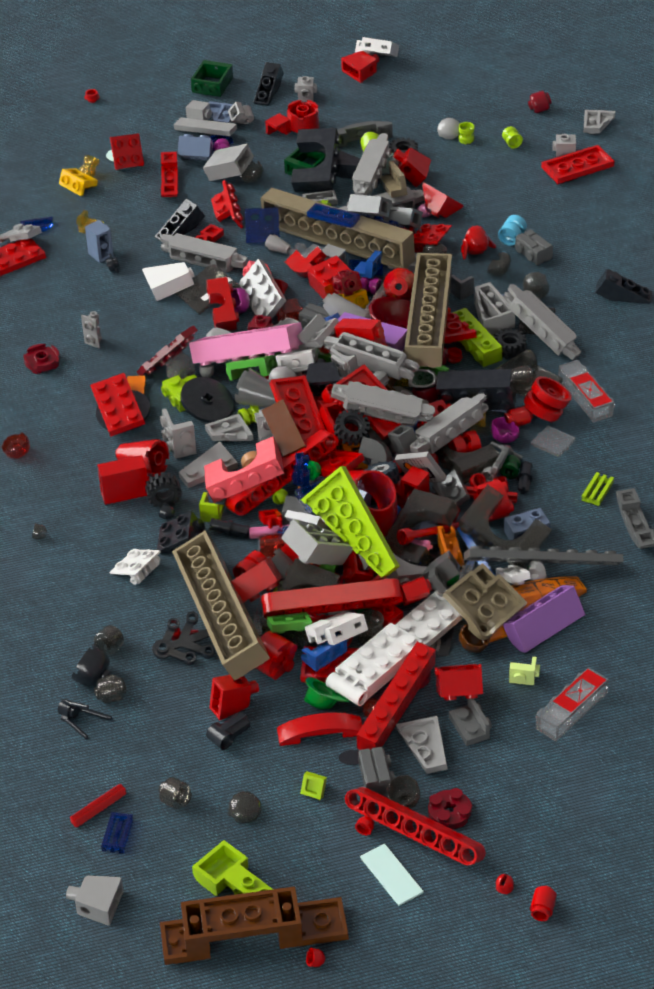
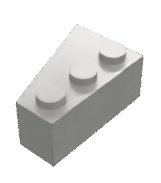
(492, 309)
(316, 545)

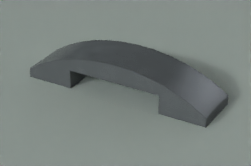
(356, 131)
(634, 519)

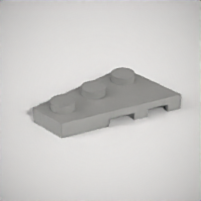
(425, 742)

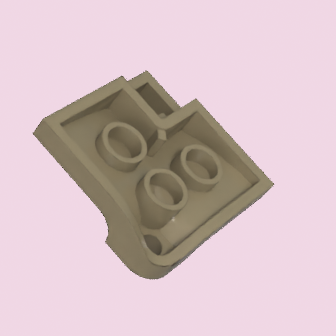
(484, 601)

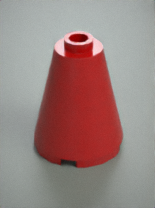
(402, 276)
(153, 452)

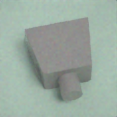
(97, 897)

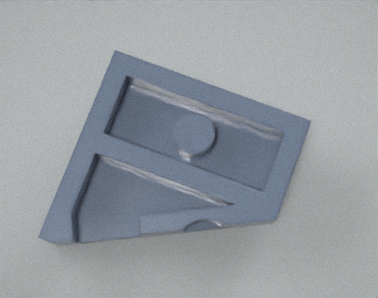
(220, 112)

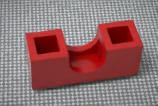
(220, 292)

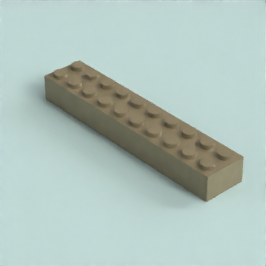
(361, 240)
(429, 309)
(220, 606)

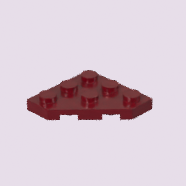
(168, 351)

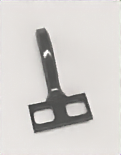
(505, 451)

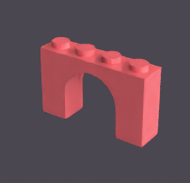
(265, 466)

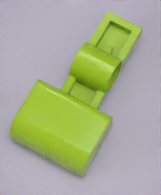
(224, 868)

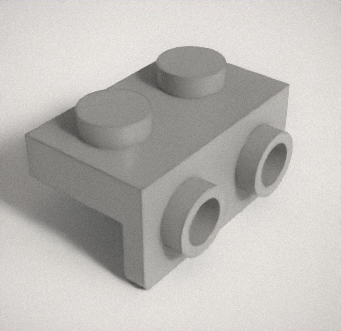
(316, 331)

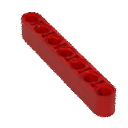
(263, 491)
(333, 598)
(424, 825)

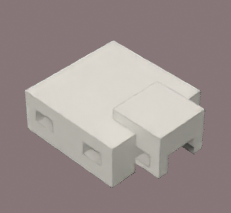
(377, 46)
(347, 623)

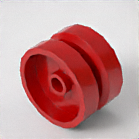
(547, 399)

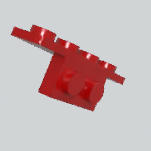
(226, 205)

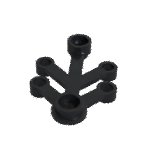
(185, 641)

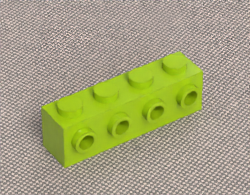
(483, 348)

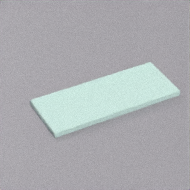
(391, 874)

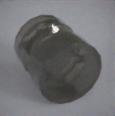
(375, 623)

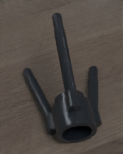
(71, 709)

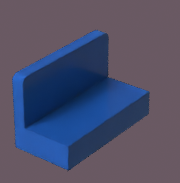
(371, 266)

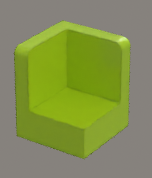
(209, 510)

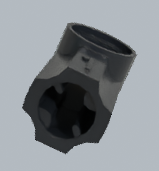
(224, 734)

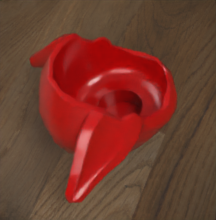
(476, 241)

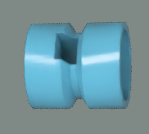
(512, 227)

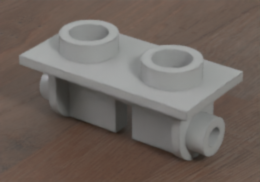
(91, 329)

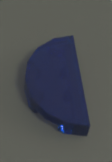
(44, 223)

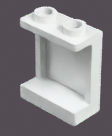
(298, 359)

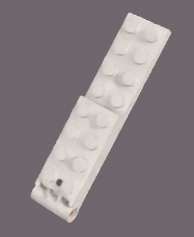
(384, 654)

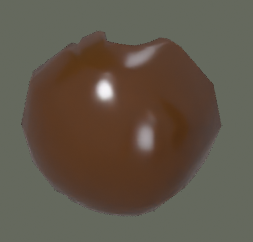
(471, 642)

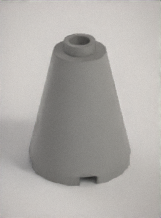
(337, 304)

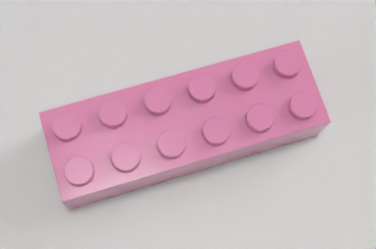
(246, 344)

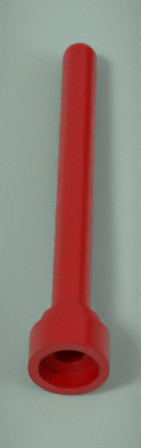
(407, 535)

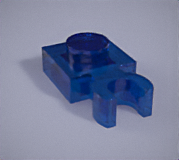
(301, 473)

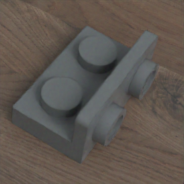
(452, 488)
(471, 723)

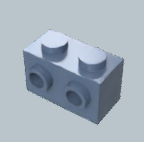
(195, 147)
(99, 241)
(517, 524)

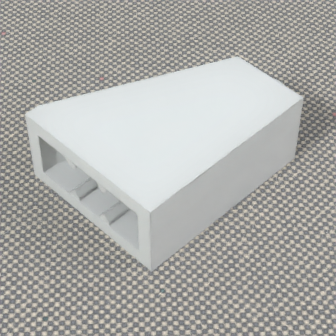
(168, 279)

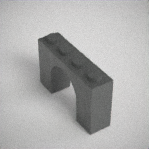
(379, 206)

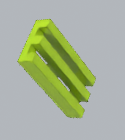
(602, 479)

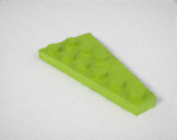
(347, 514)

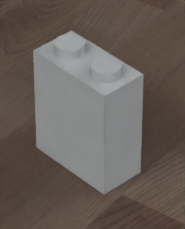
(228, 162)

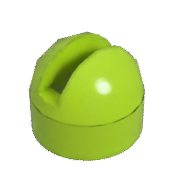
(279, 496)

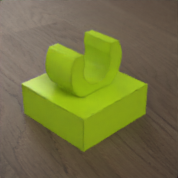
(313, 785)

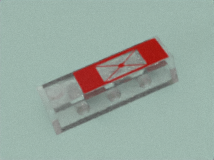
(586, 391)
(571, 704)

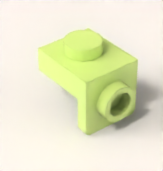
(524, 673)

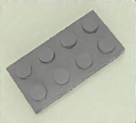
(263, 290)

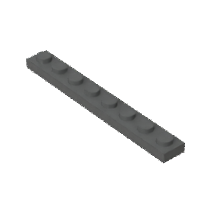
(515, 554)

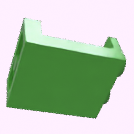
(266, 364)

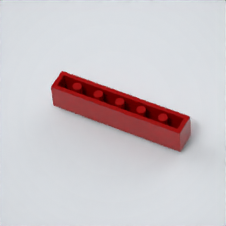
(396, 697)

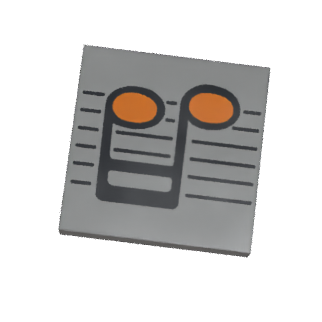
(423, 461)

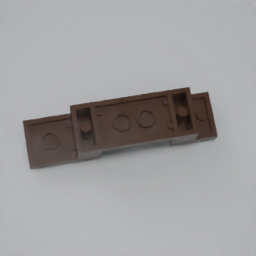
(251, 916)

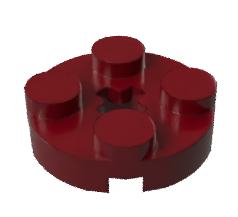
(49, 359)
(450, 798)

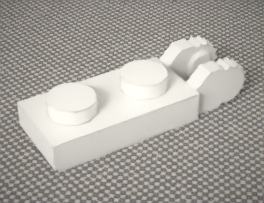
(514, 574)

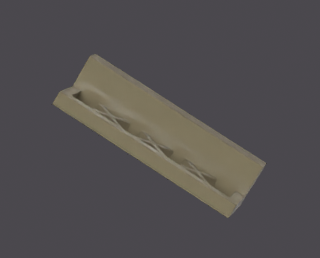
(394, 182)

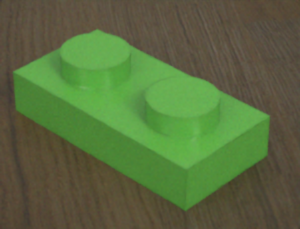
(288, 622)

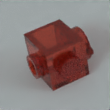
(289, 310)

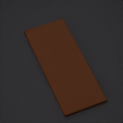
(283, 428)

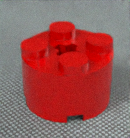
(303, 115)
(505, 507)
(281, 655)

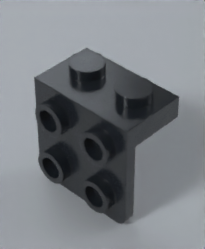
(179, 531)

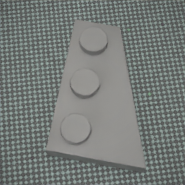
(195, 473)

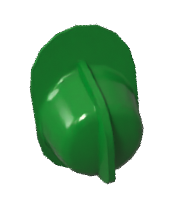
(320, 695)

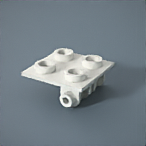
(137, 564)

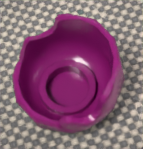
(242, 300)
(503, 431)

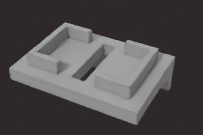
(344, 364)

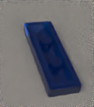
(333, 215)

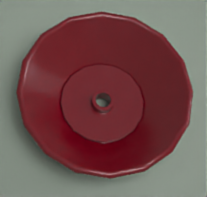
(391, 311)

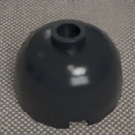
(92, 667)

